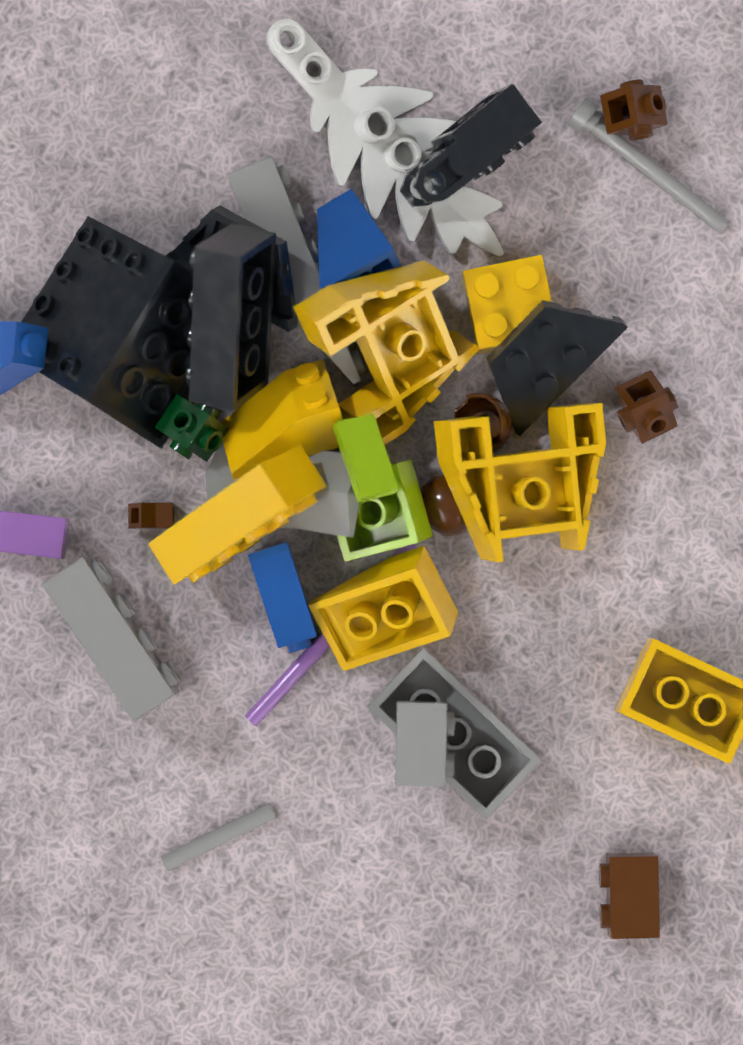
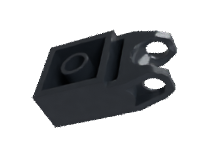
(473, 146)

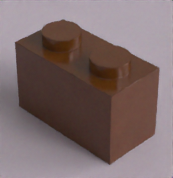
(631, 895)

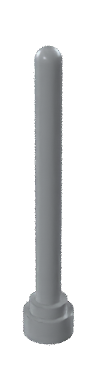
(588, 120)

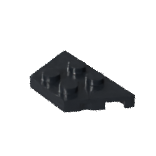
(283, 292)
(547, 356)

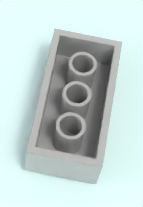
(111, 637)
(486, 752)

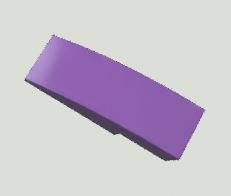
(33, 534)

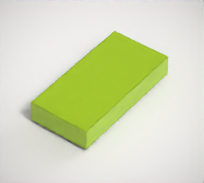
(365, 457)

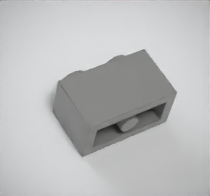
(422, 743)

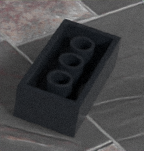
(231, 316)

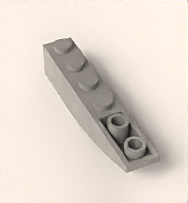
(264, 201)

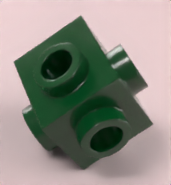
(192, 428)

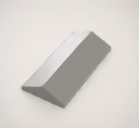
(336, 504)

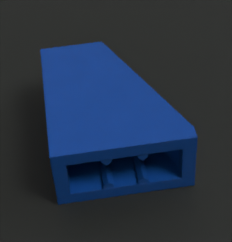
(350, 242)
(20, 352)
(283, 597)

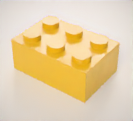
(685, 700)

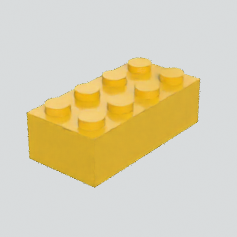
(238, 516)

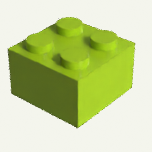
(389, 520)

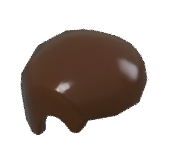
(488, 406)
(442, 508)

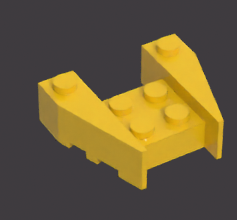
(398, 335)
(525, 489)

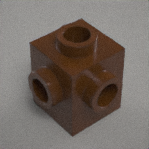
(634, 110)
(650, 414)

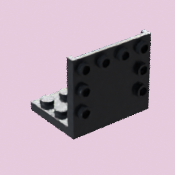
(117, 327)

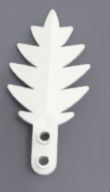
(389, 147)

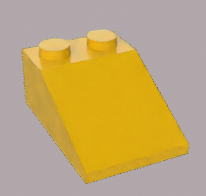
(286, 413)
(385, 610)

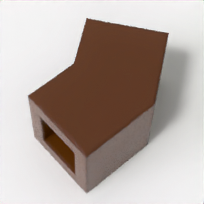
(150, 515)

